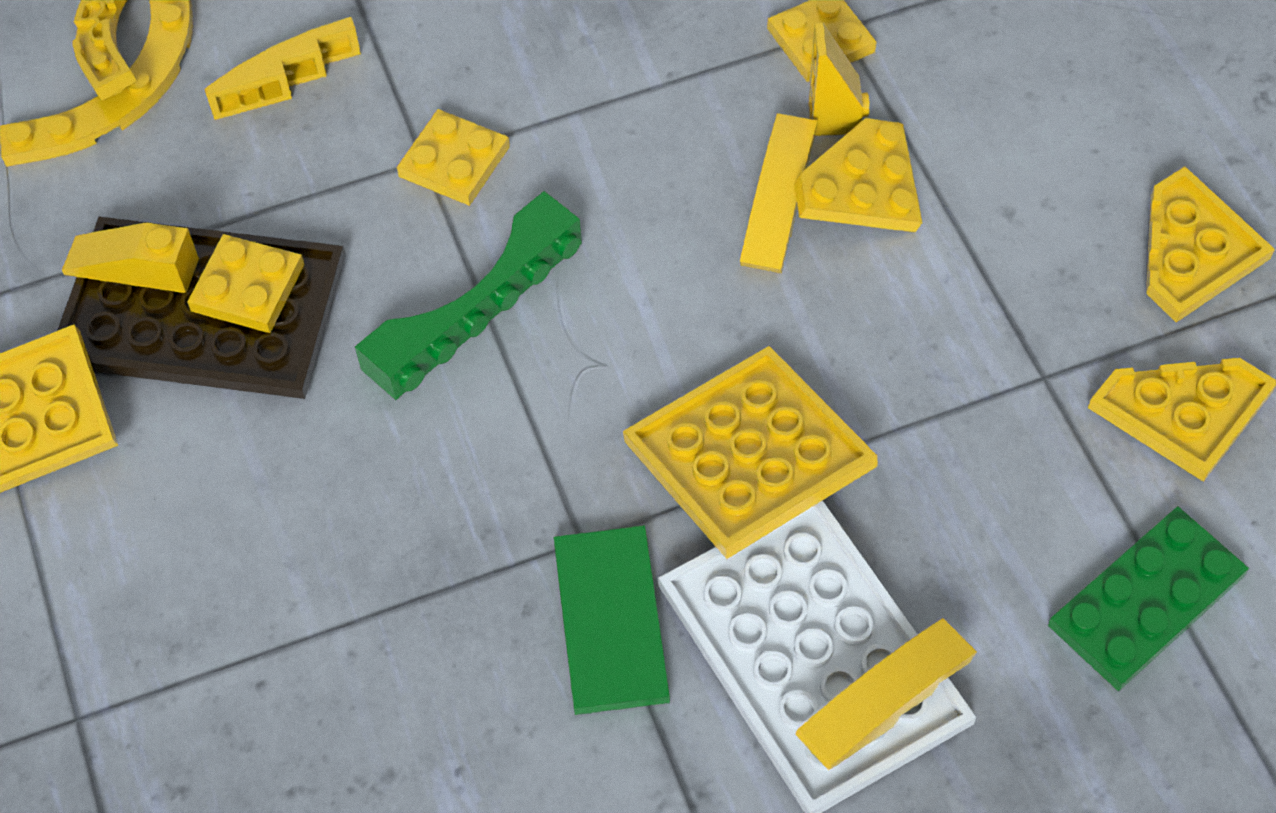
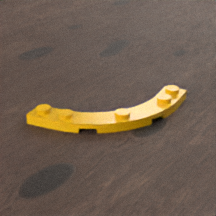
(97, 47)
(77, 128)

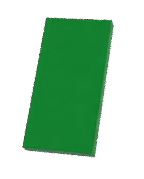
(610, 620)

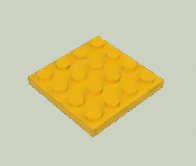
(749, 451)

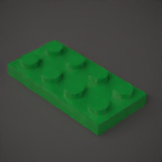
(1147, 598)

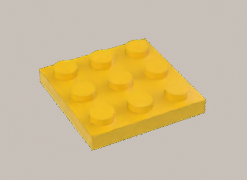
(49, 408)

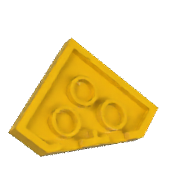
(863, 180)
(1196, 245)
(1185, 408)

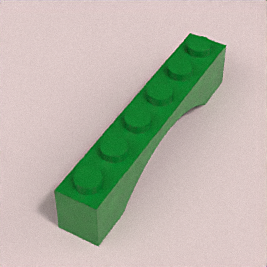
(410, 347)

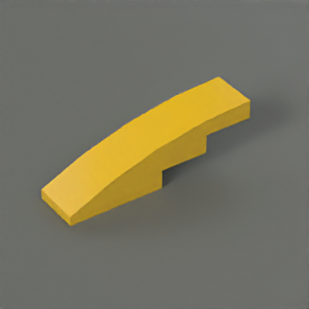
(269, 74)
(775, 196)
(885, 693)

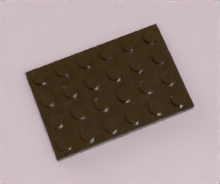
(159, 338)

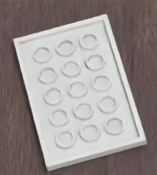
(792, 631)

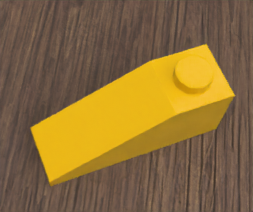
(834, 87)
(135, 256)

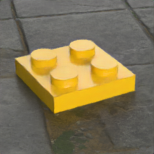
(795, 32)
(453, 157)
(246, 283)

